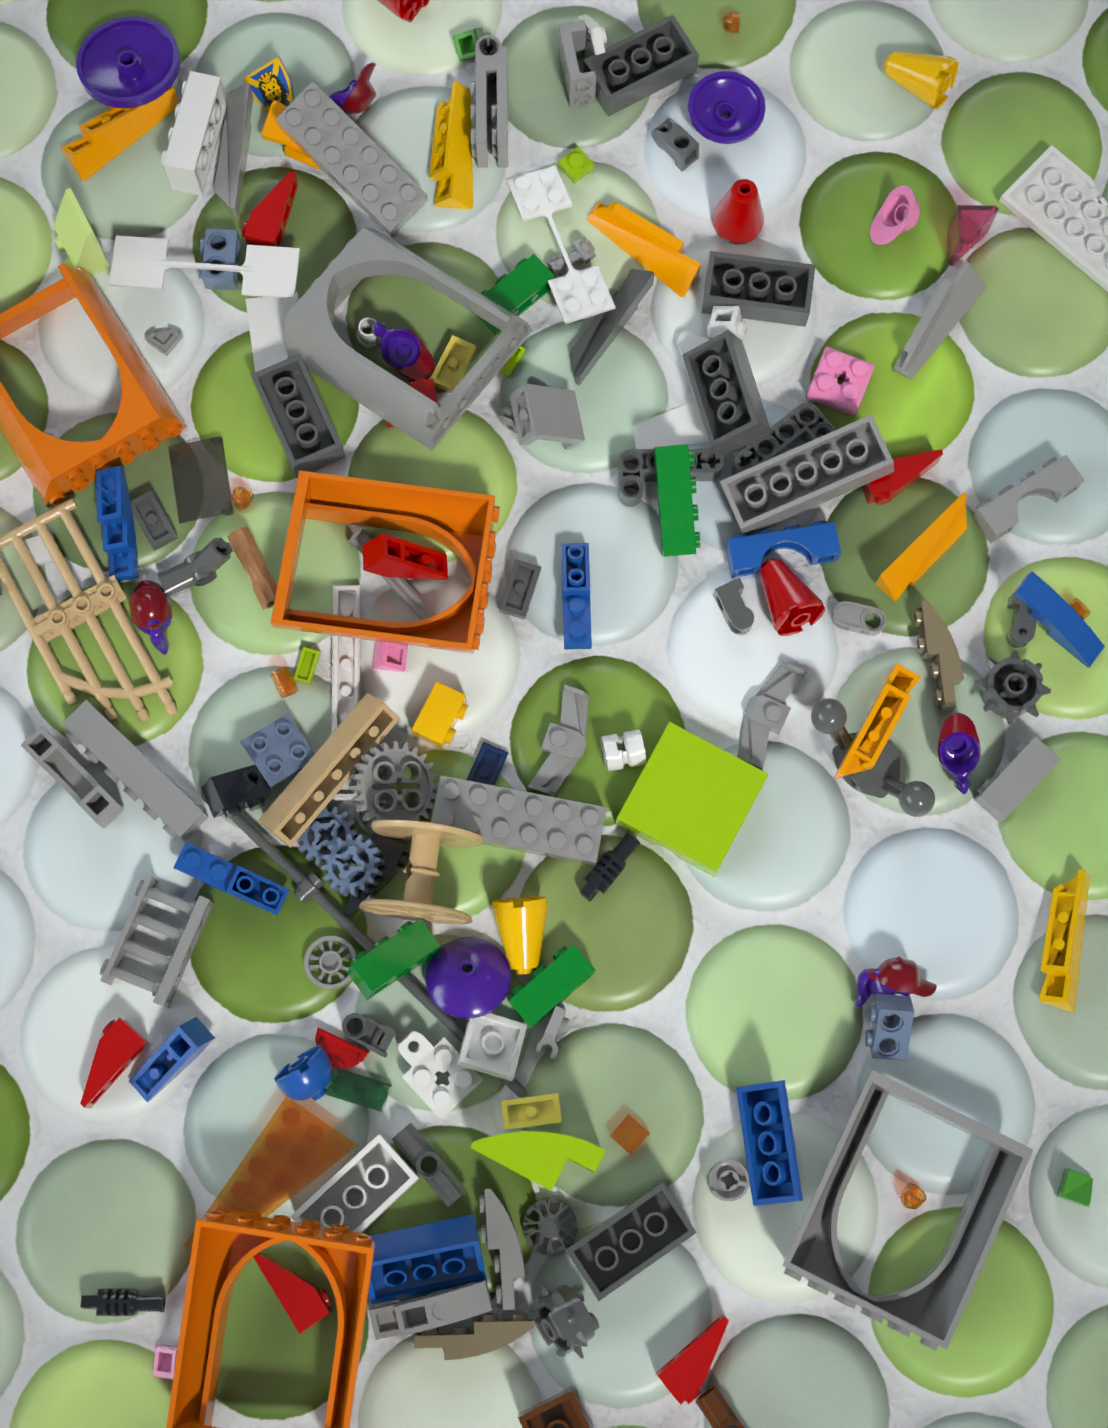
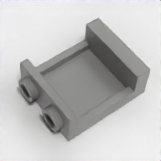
(571, 46)
(546, 415)

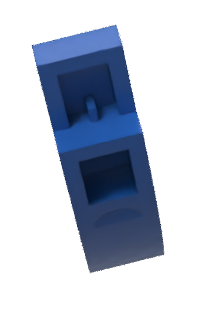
(576, 596)
(231, 879)

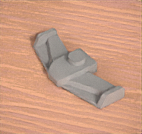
(767, 713)
(563, 742)

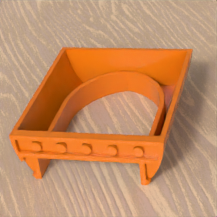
(144, 412)
(450, 517)
(218, 1255)

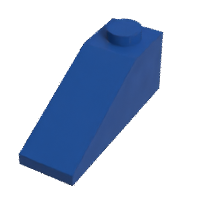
(171, 1058)

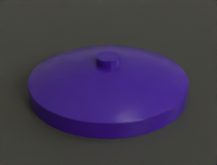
(128, 62)

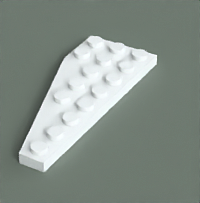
(1065, 211)

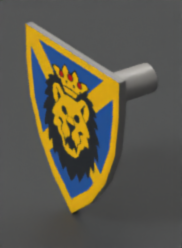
(270, 84)

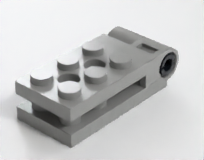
(490, 83)

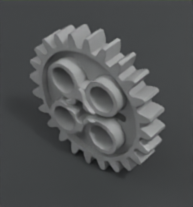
(394, 760)

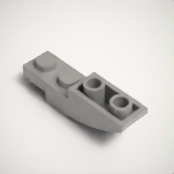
(501, 1235)
(431, 1310)

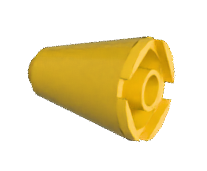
(923, 75)
(521, 930)

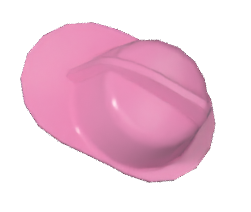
(896, 216)

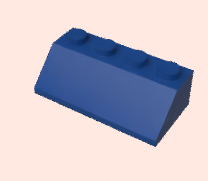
(769, 1143)
(426, 1259)

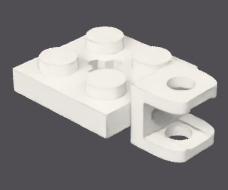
(425, 1064)

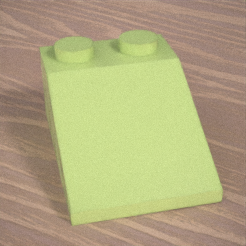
(78, 237)

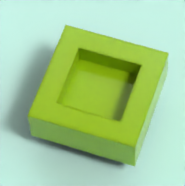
(576, 164)

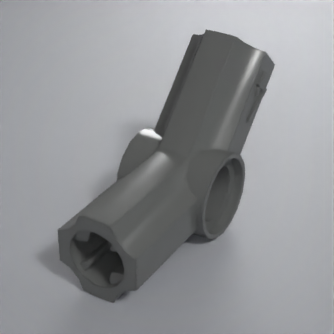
(197, 567)

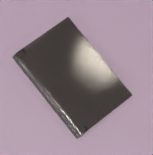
(200, 479)

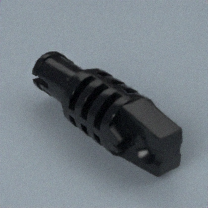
(609, 867)
(123, 1302)

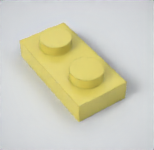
(453, 364)
(531, 1111)

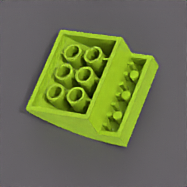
(539, 1154)

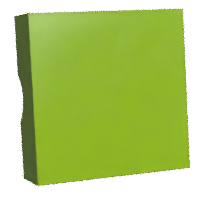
(691, 798)

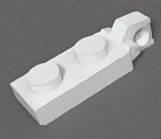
(594, 35)

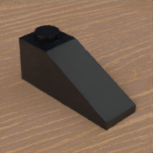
(394, 857)

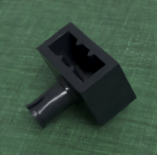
(236, 791)

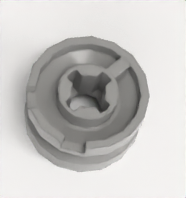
(717, 1186)

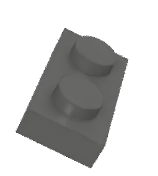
(153, 520)
(520, 589)

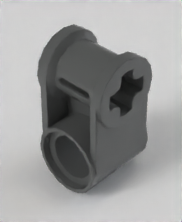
(370, 1034)

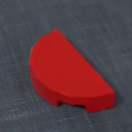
(341, 1052)

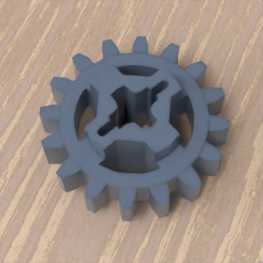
(318, 845)
(349, 853)

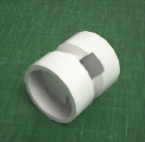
(633, 749)

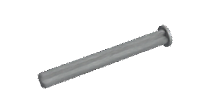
(399, 585)

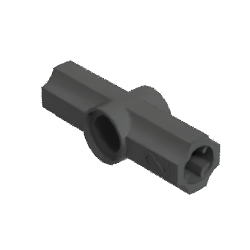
(443, 1179)

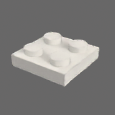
(492, 1045)

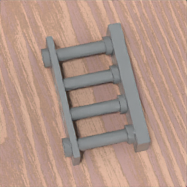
(173, 963)

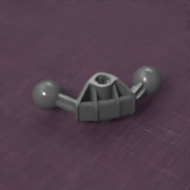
(914, 797)

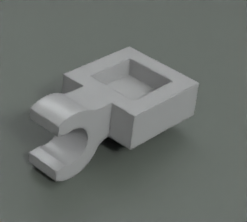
(556, 1025)

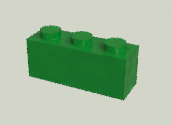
(520, 287)
(392, 958)
(550, 985)

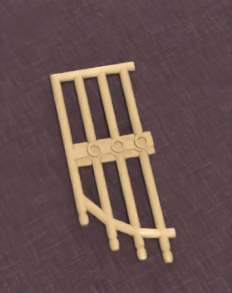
(76, 611)

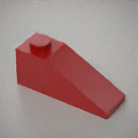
(271, 215)
(906, 472)
(403, 559)
(113, 1055)
(298, 1296)
(690, 1366)

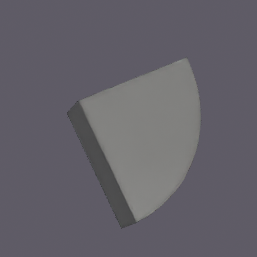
(164, 340)

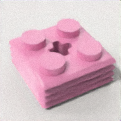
(824, 384)

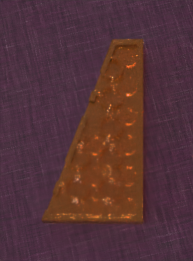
(281, 1162)

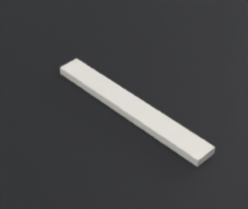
(346, 669)

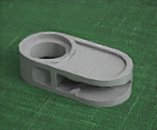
(852, 616)

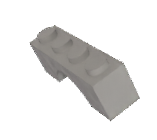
(1054, 482)
(72, 777)

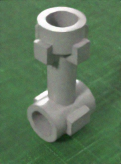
(582, 251)

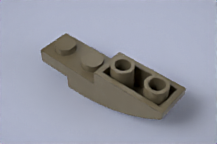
(938, 645)
(487, 1336)

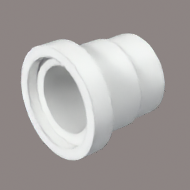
(367, 340)

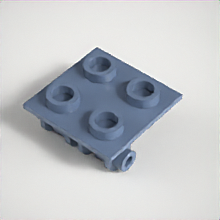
(278, 750)

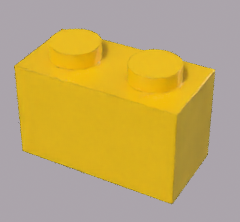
(440, 716)

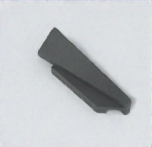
(610, 323)

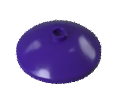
(727, 95)
(473, 992)

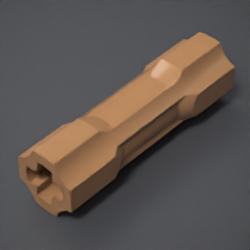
(254, 566)

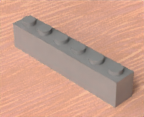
(135, 770)

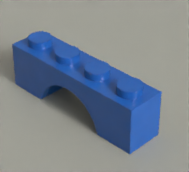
(815, 542)

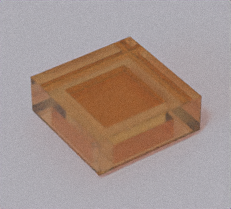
(629, 1134)

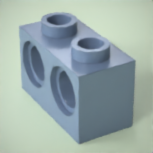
(226, 256)
(895, 1027)

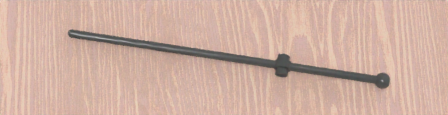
(310, 887)

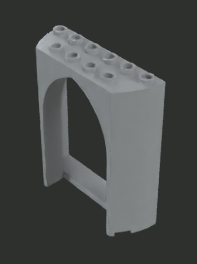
(313, 335)
(938, 1298)

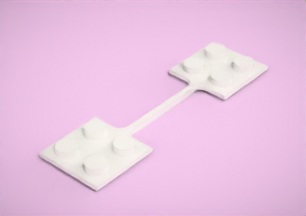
(266, 269)
(579, 291)

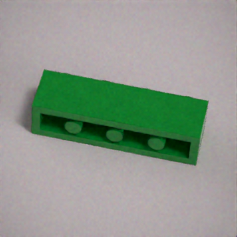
(675, 500)

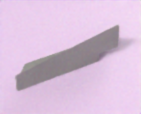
(234, 148)
(939, 318)

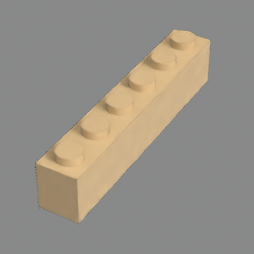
(328, 769)

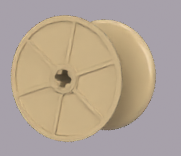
(421, 870)

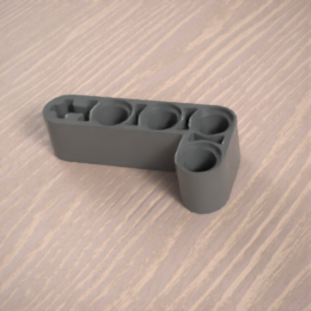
(777, 444)
(646, 473)

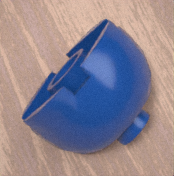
(306, 1076)

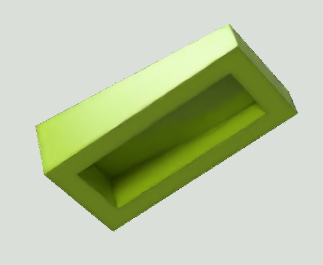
(512, 363)
(307, 665)

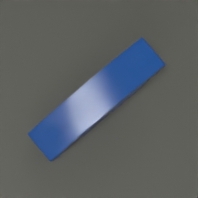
(117, 519)
(1060, 619)

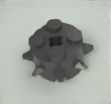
(1008, 672)
(564, 1319)

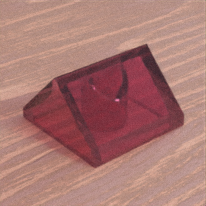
(967, 228)

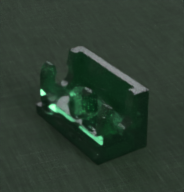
(359, 1090)

